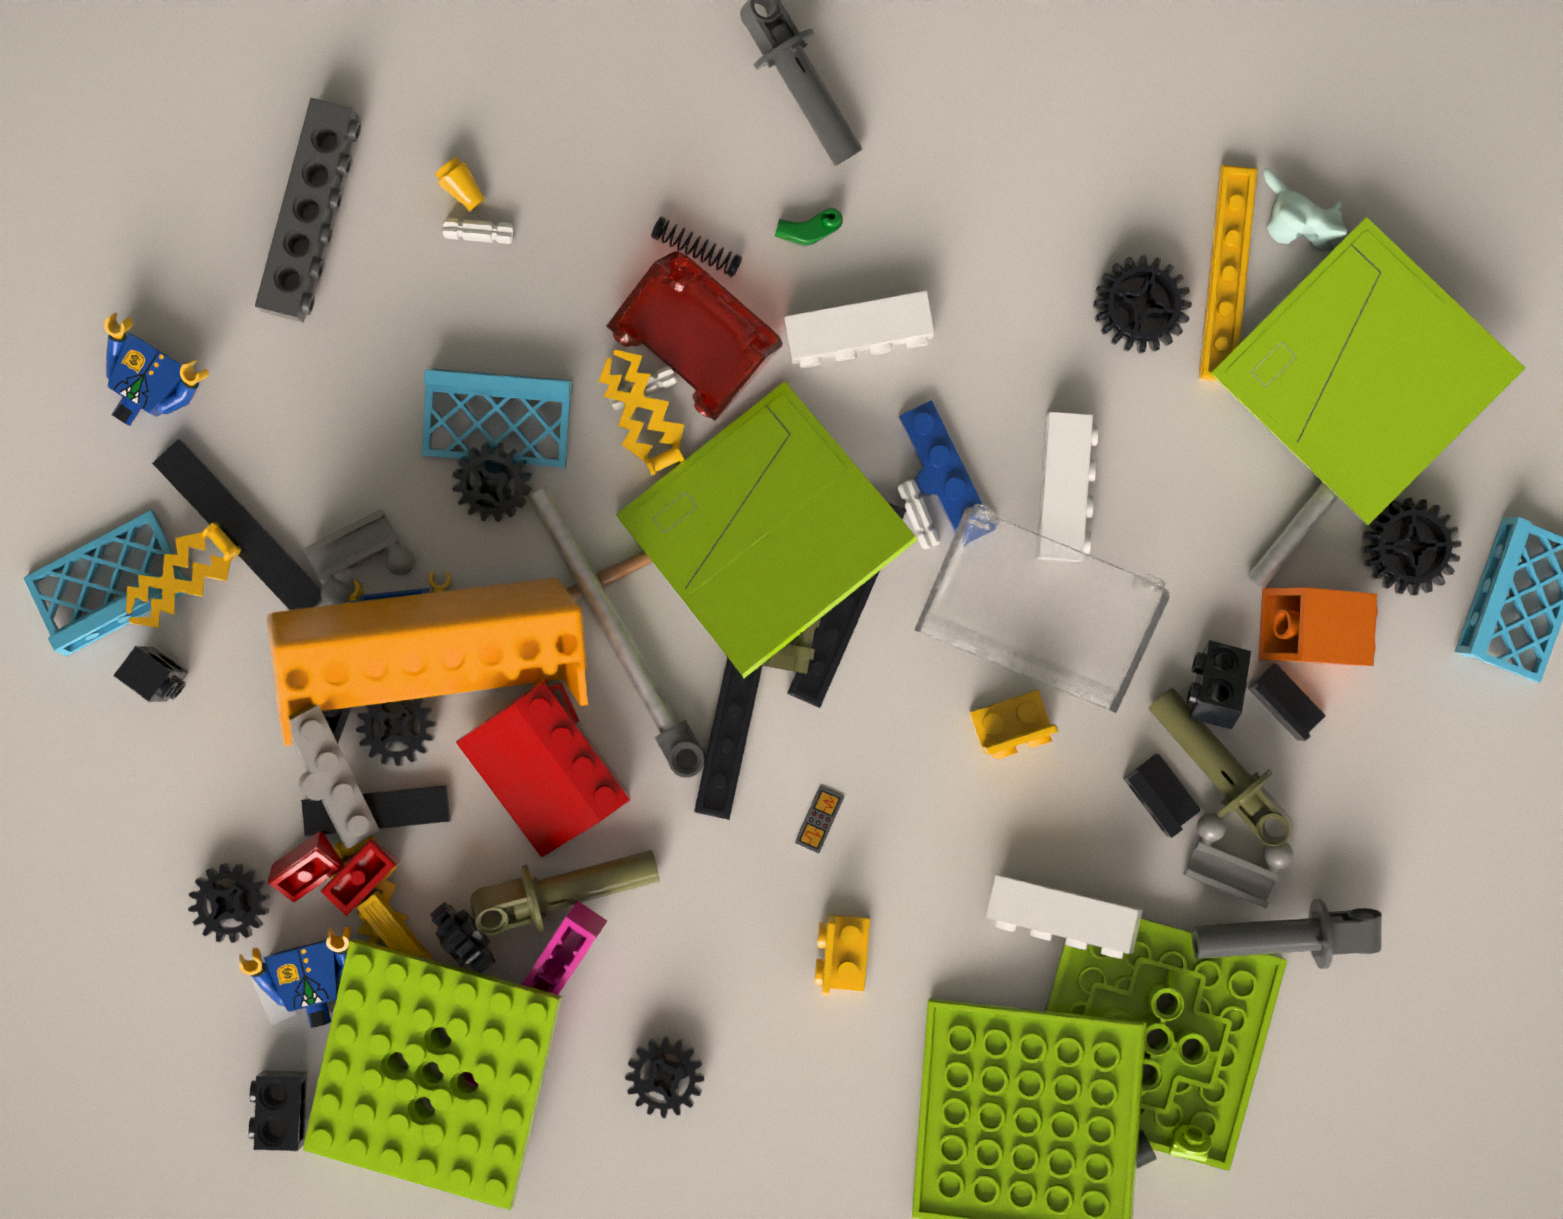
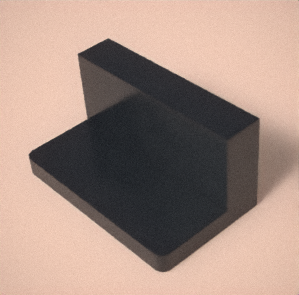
(1286, 702)
(1162, 795)

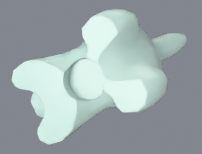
(1298, 216)

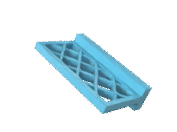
(496, 385)
(1492, 595)
(112, 614)

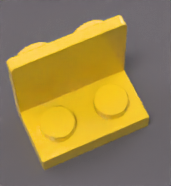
(1012, 724)
(844, 953)

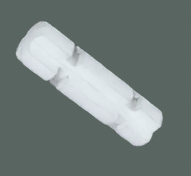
(478, 230)
(663, 378)
(918, 514)

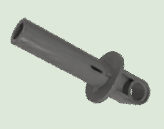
(783, 47)
(1321, 933)

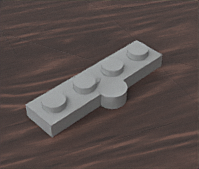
(330, 776)

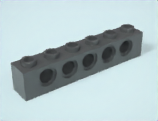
(320, 121)

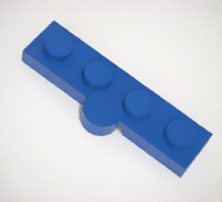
(942, 467)

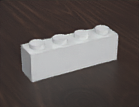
(858, 328)
(1066, 479)
(1064, 914)

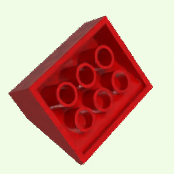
(543, 769)

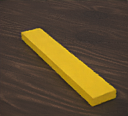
(1228, 266)

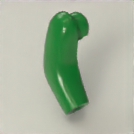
(811, 231)

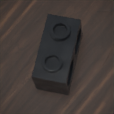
(151, 674)
(1225, 685)
(289, 1112)

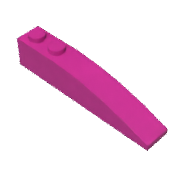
(562, 953)

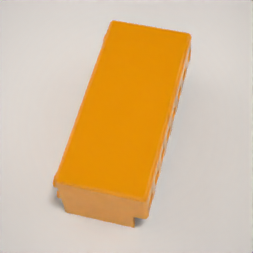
(426, 646)

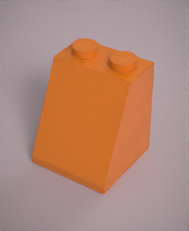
(1318, 626)

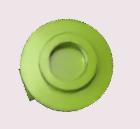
(1190, 1143)

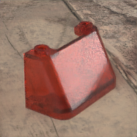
(696, 331)

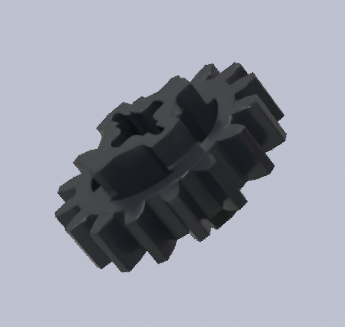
(486, 469)
(408, 737)
(242, 912)
(461, 937)
(649, 1082)

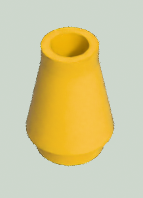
(459, 182)

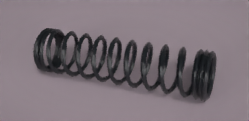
(656, 234)

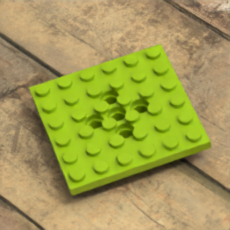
(1215, 1000)
(373, 1107)

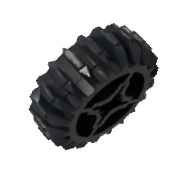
(1157, 308)
(1411, 560)

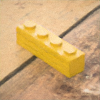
(389, 926)

